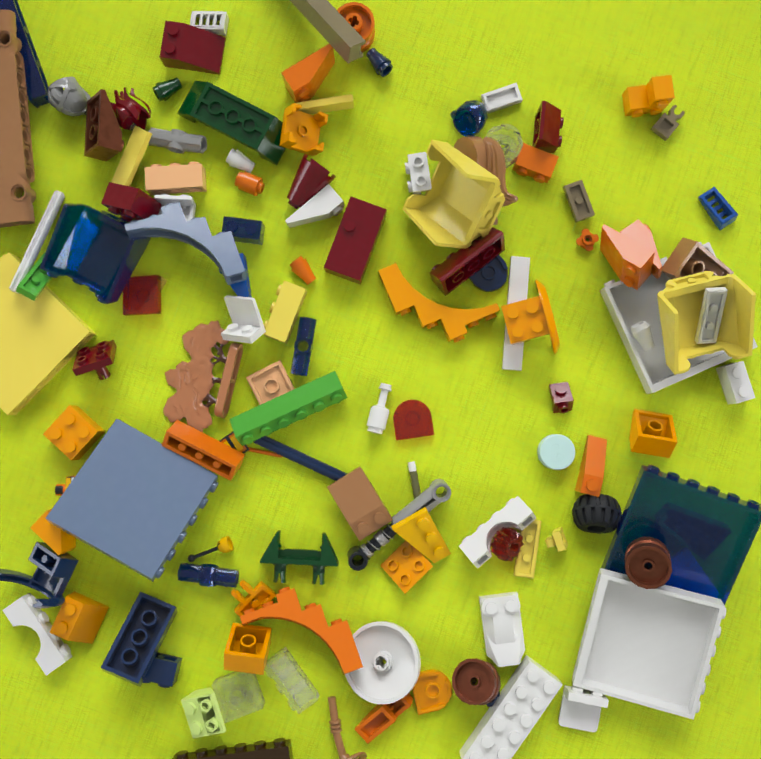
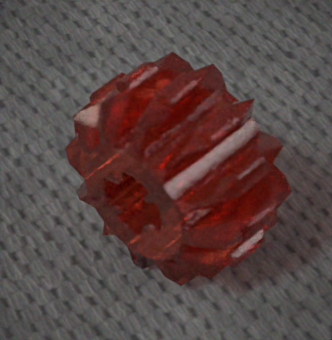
(507, 544)

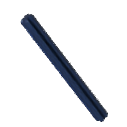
(300, 458)

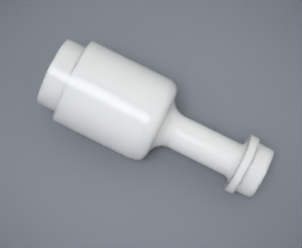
(379, 413)

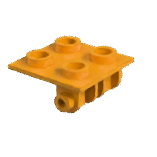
(406, 566)

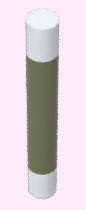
(414, 479)

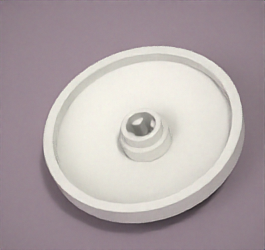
(389, 681)

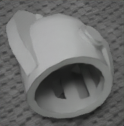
(71, 100)

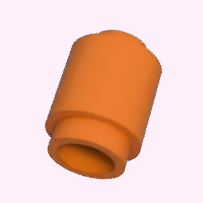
(249, 183)

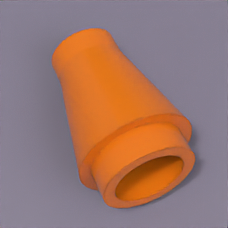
(302, 270)

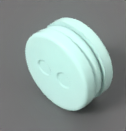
(556, 451)

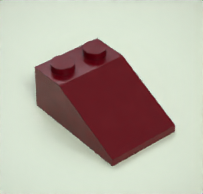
(191, 48)

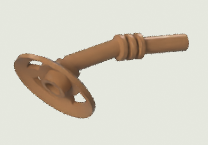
(335, 729)

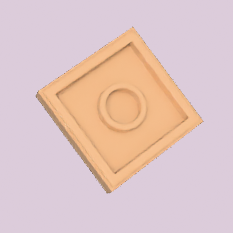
(270, 382)

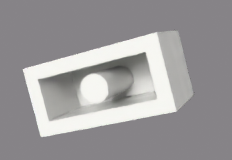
(735, 382)

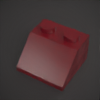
(547, 128)

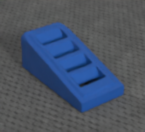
(723, 204)

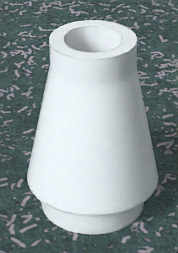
(239, 160)
(643, 335)

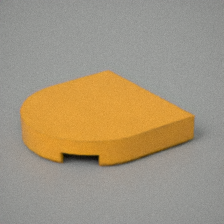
(431, 691)

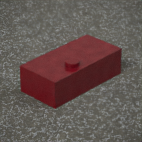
(355, 240)

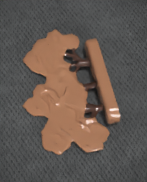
(195, 378)

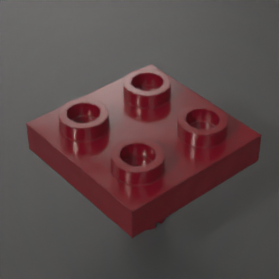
(95, 359)

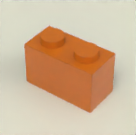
(535, 163)

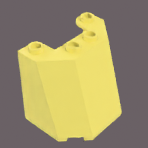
(461, 200)
(680, 313)

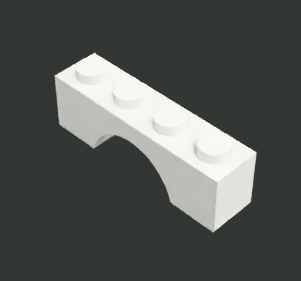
(513, 515)
(52, 650)

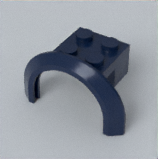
(50, 576)

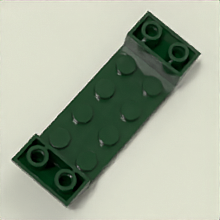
(234, 119)

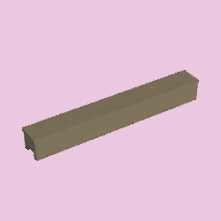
(332, 27)

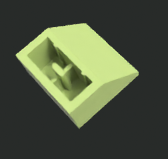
(203, 713)

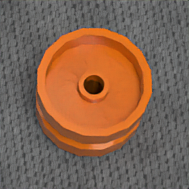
(361, 20)

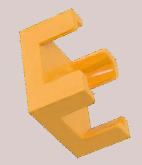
(302, 130)

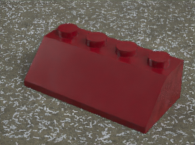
(468, 261)

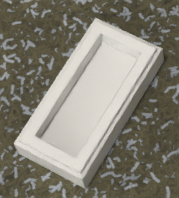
(501, 98)

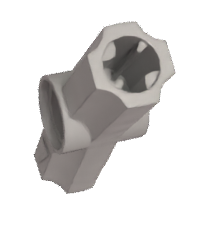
(178, 141)

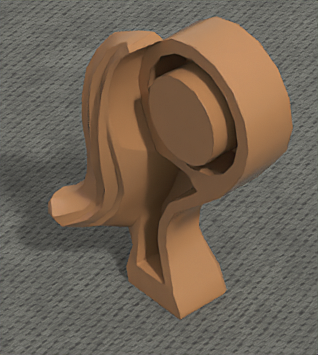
(491, 157)

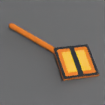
(231, 441)

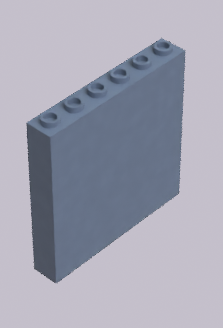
(133, 500)

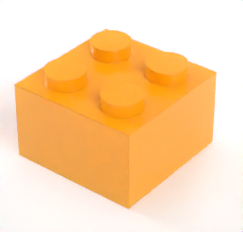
(74, 432)
(247, 648)

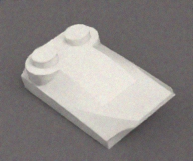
(502, 628)

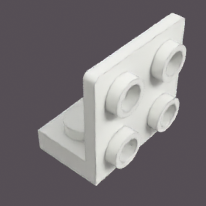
(246, 320)

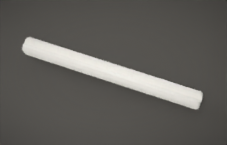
(38, 239)

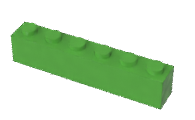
(288, 408)

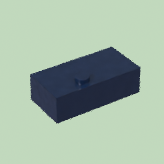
(139, 639)

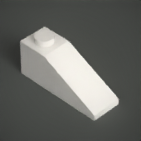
(319, 207)

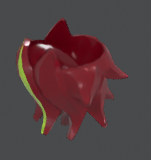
(130, 108)

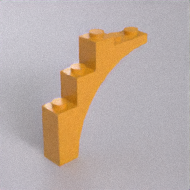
(453, 320)

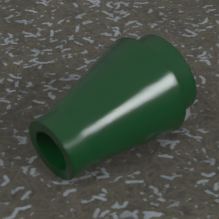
(166, 89)

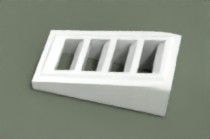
(221, 16)

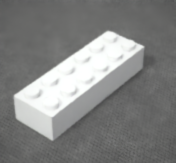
(513, 713)

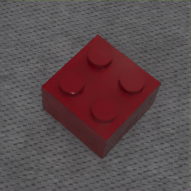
(129, 202)

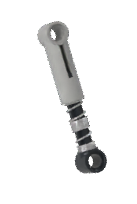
(426, 499)

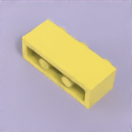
(284, 311)

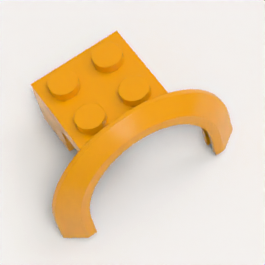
(531, 319)

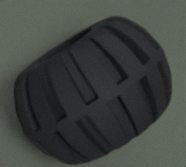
(596, 513)

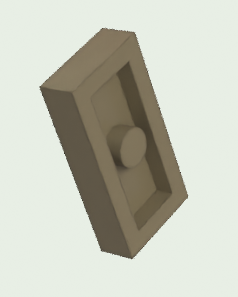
(578, 201)

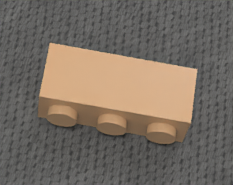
(175, 178)

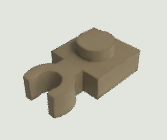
(667, 123)

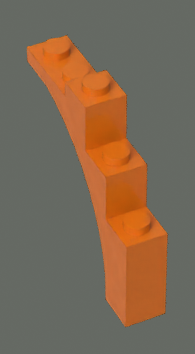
(337, 636)

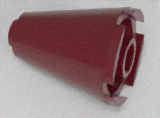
(308, 181)

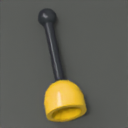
(224, 545)

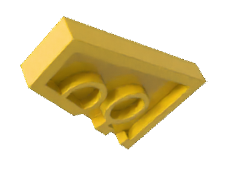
(423, 535)

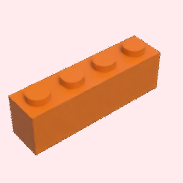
(203, 450)

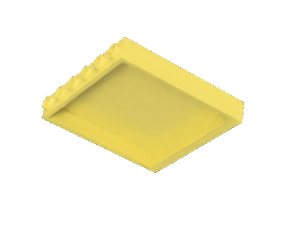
(34, 339)

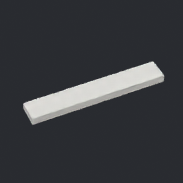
(517, 292)

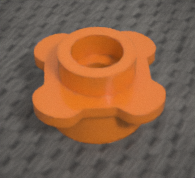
(581, 241)

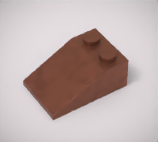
(102, 131)

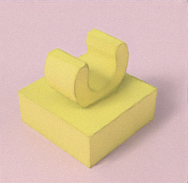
(558, 539)

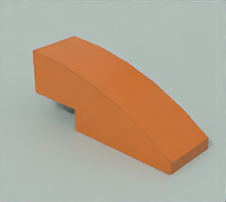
(381, 718)

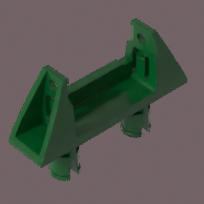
(315, 558)

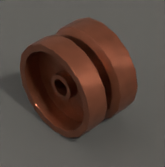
(648, 562)
(465, 678)

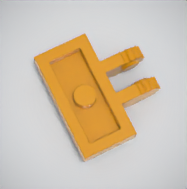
(255, 599)

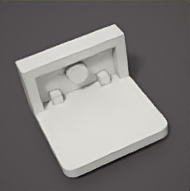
(581, 708)

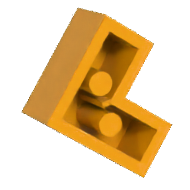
(648, 98)

